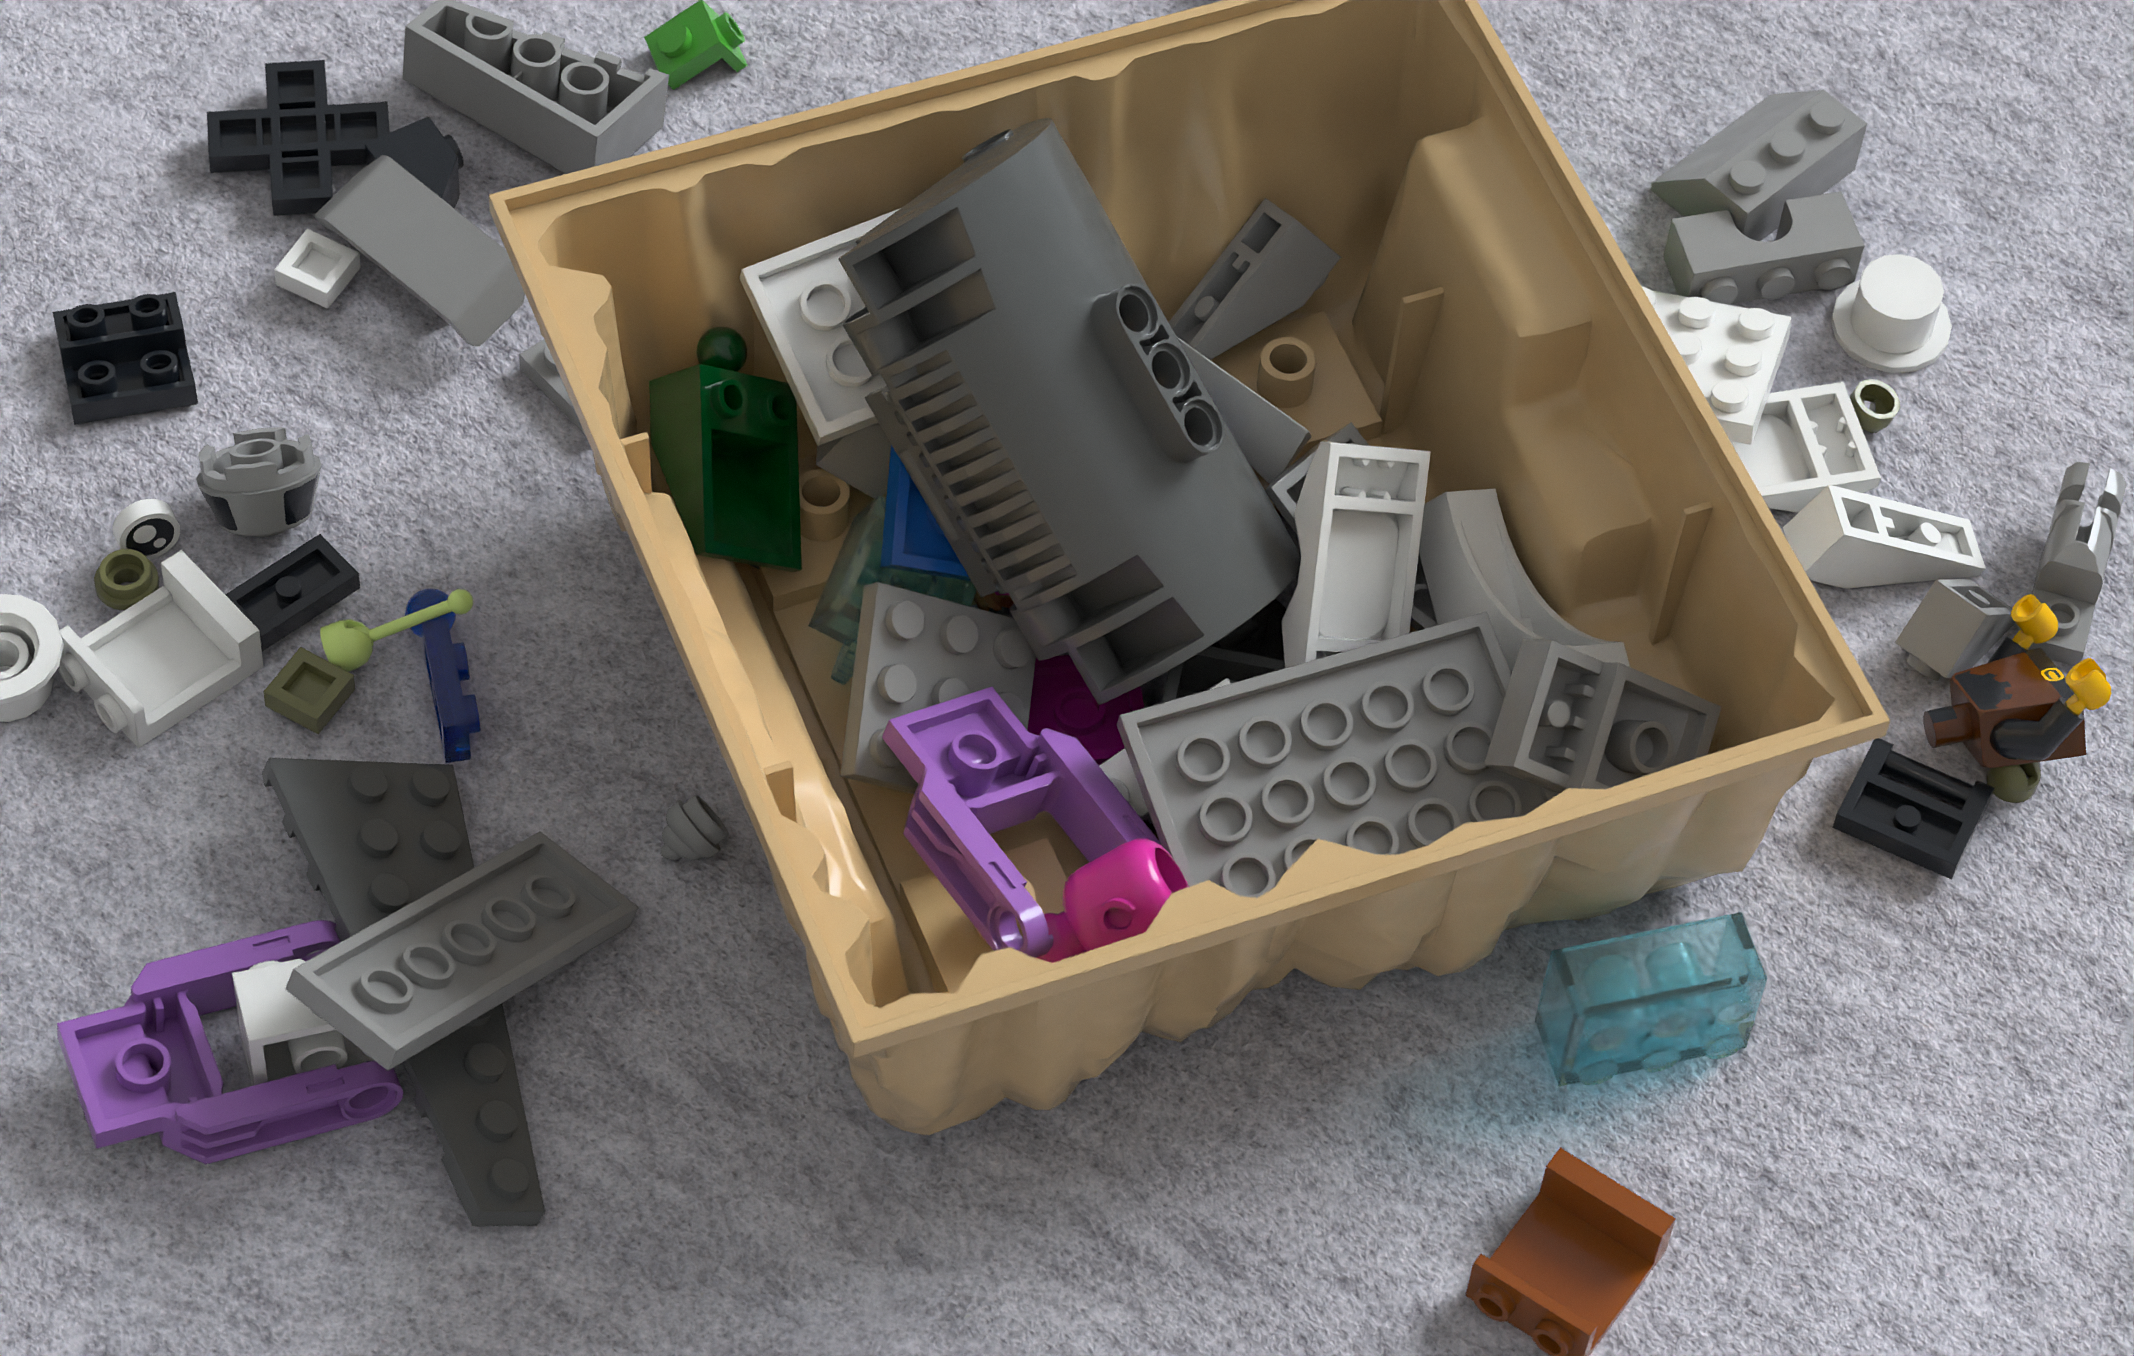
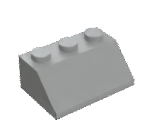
(1770, 154)

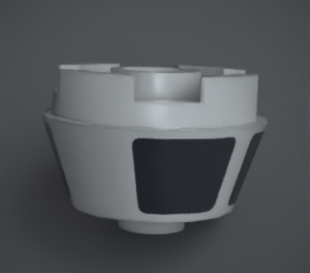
(260, 482)

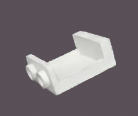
(163, 654)

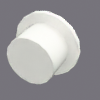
(1893, 316)
(28, 656)

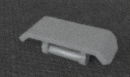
(426, 248)

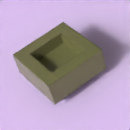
(309, 690)

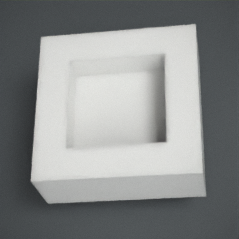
(317, 268)

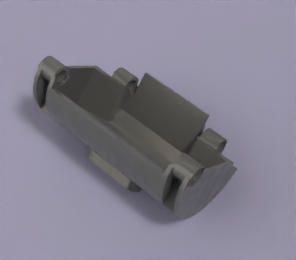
(1060, 418)

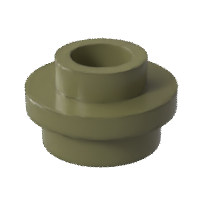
(122, 567)

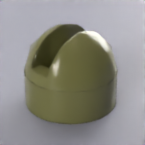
(1883, 405)
(2011, 782)

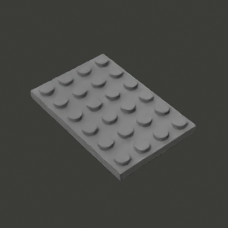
(1341, 749)

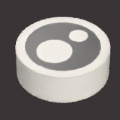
(147, 528)

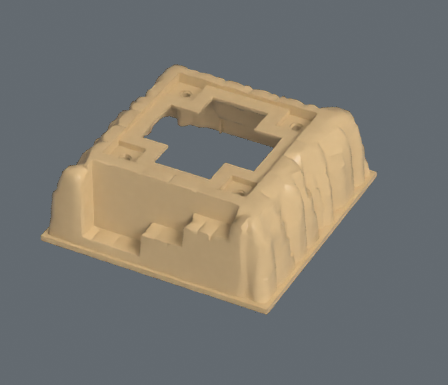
(1461, 322)

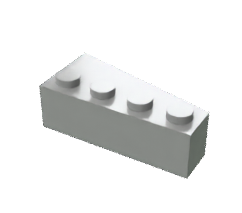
(533, 88)

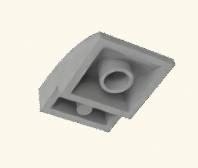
(1593, 721)

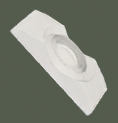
(1808, 443)
(1357, 549)

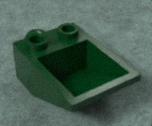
(730, 455)

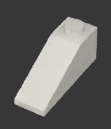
(1875, 541)

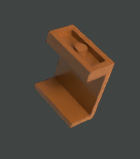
(1571, 1259)

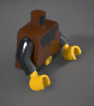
(2020, 701)

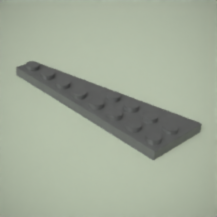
(373, 846)

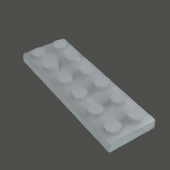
(461, 950)

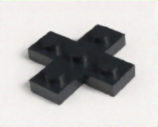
(295, 136)

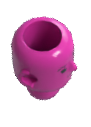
(1113, 898)

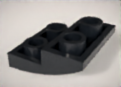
(125, 357)

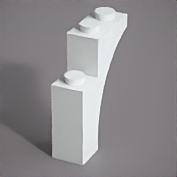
(1476, 570)

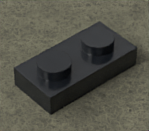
(295, 590)

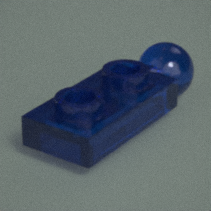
(446, 667)

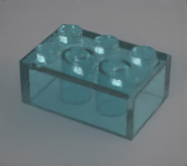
(1650, 999)

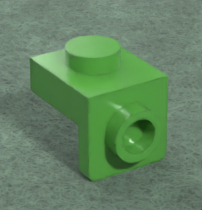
(695, 42)

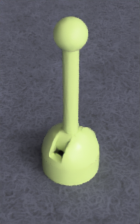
(351, 642)

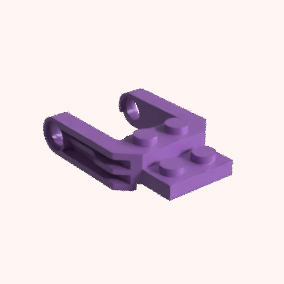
(988, 774)
(155, 1071)

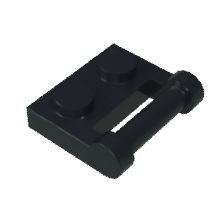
(1908, 820)

